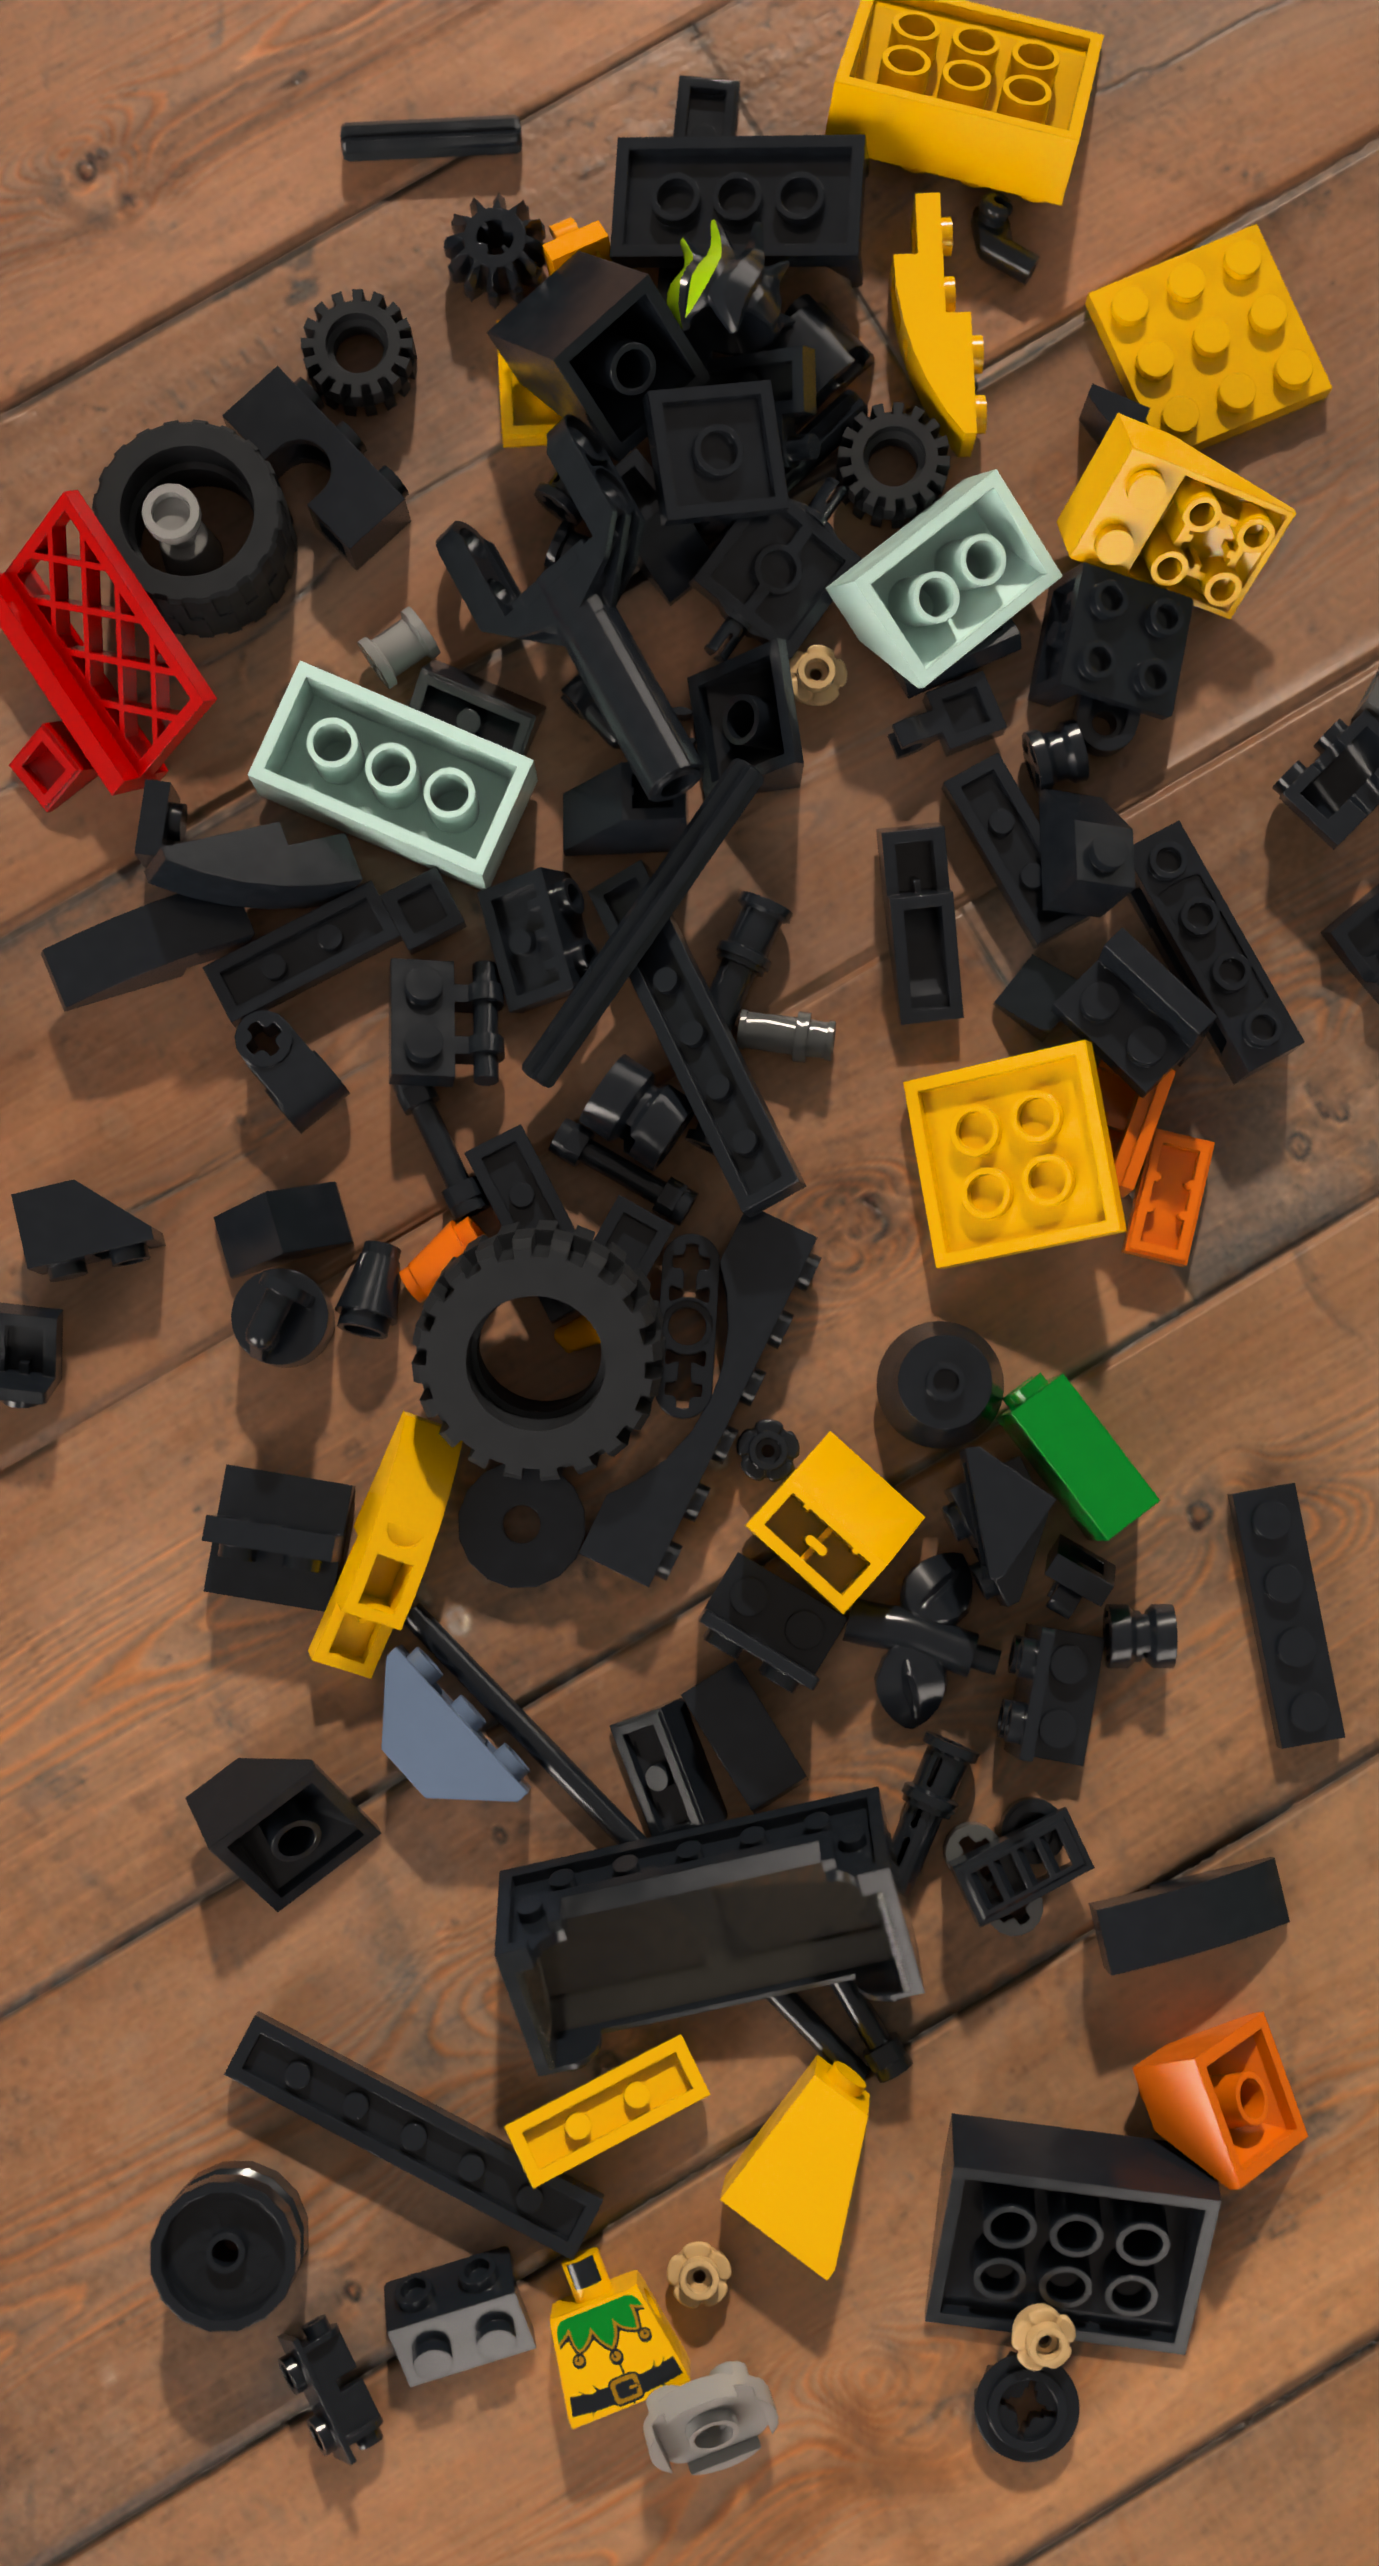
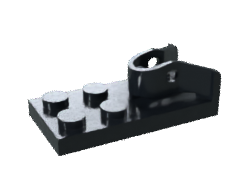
(796, 185)

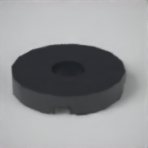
(516, 1563)

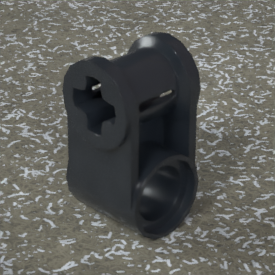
(293, 1076)

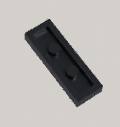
(1008, 843)
(303, 953)
(520, 1191)

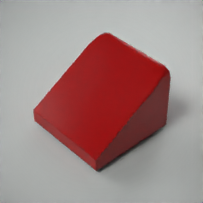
(52, 765)

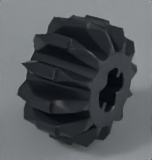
(490, 229)

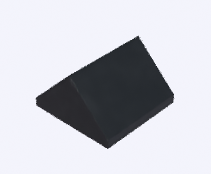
(748, 714)

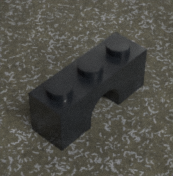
(359, 504)

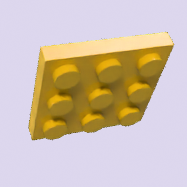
(1210, 341)
(1014, 1155)

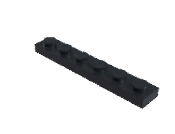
(704, 1055)
(411, 2134)

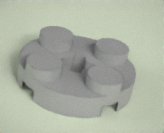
(709, 2420)

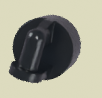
(282, 1318)

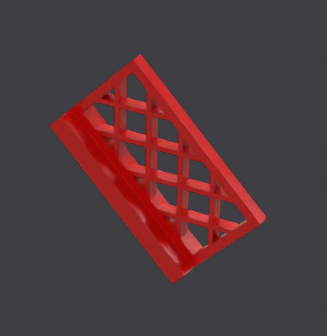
(73, 670)

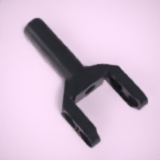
(577, 609)

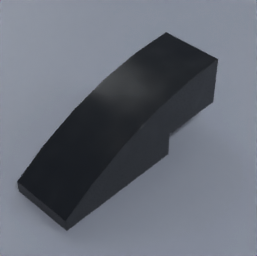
(257, 869)
(920, 922)
(143, 948)
(1188, 1915)

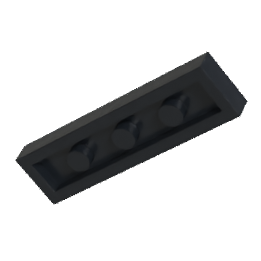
(1286, 1616)

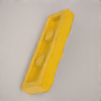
(606, 2110)

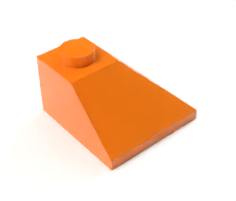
(1223, 2099)

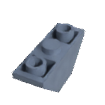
(440, 1739)

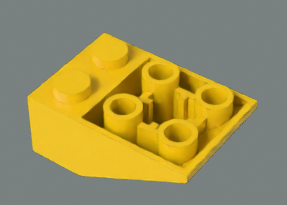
(1171, 517)

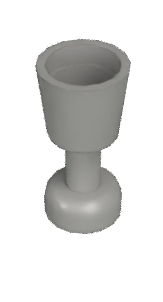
(184, 540)

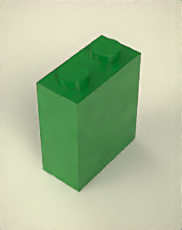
(1075, 1456)

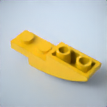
(930, 334)
(390, 1549)

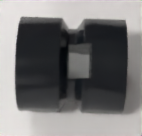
(638, 1112)

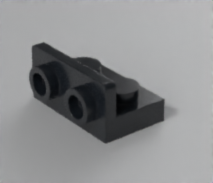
(537, 937)

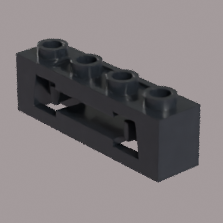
(1210, 953)

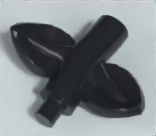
(922, 1638)

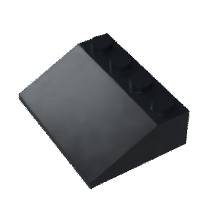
(1072, 2222)

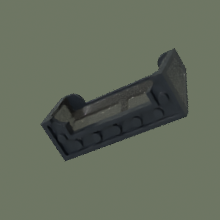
(704, 1924)

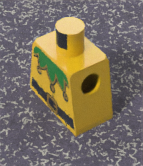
(611, 2341)

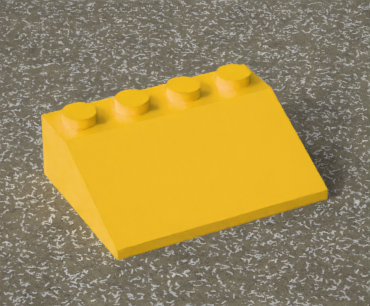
(967, 93)

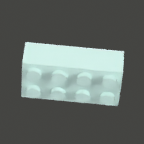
(393, 776)

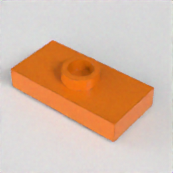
(1168, 1198)

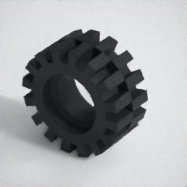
(352, 319)
(898, 430)

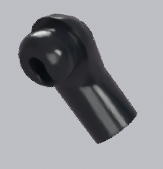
(994, 238)

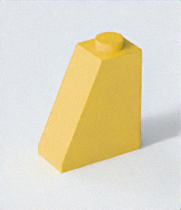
(804, 2164)

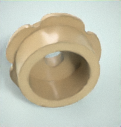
(819, 691)
(696, 2257)
(1036, 2323)

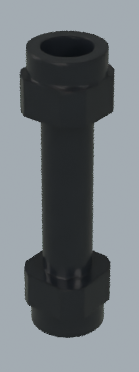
(576, 1144)
(463, 1194)
(884, 2051)

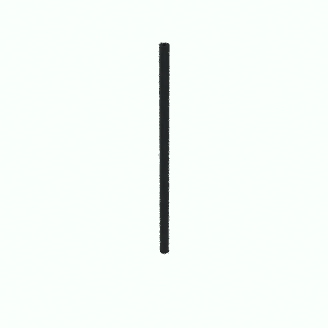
(593, 1801)

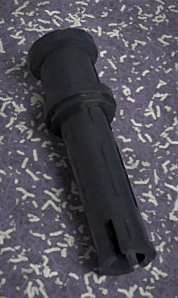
(746, 952)
(929, 1801)

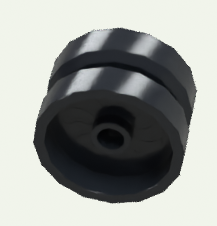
(206, 2279)

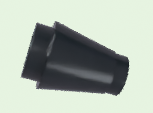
(371, 1293)

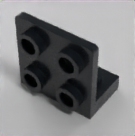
(1111, 642)
(773, 1622)
(1051, 1694)

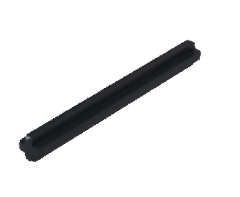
(642, 922)

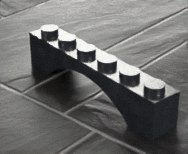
(640, 1519)

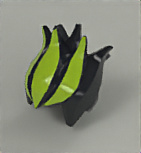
(726, 298)

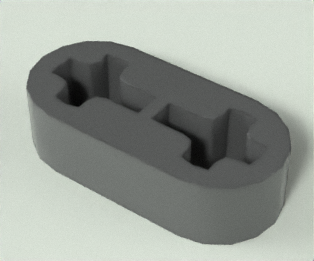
(977, 1832)

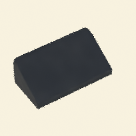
(477, 706)
(669, 1769)

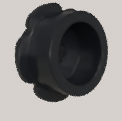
(750, 1449)

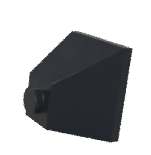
(279, 1824)

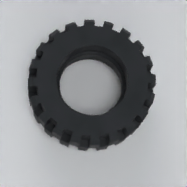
(522, 1429)

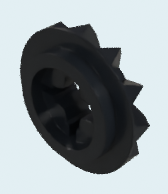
(1043, 2431)

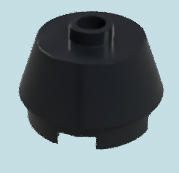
(940, 1384)

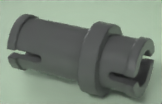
(787, 1035)

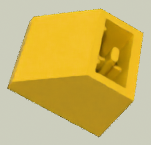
(835, 1522)

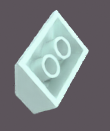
(946, 579)

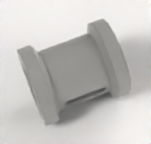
(399, 647)

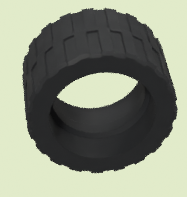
(197, 457)

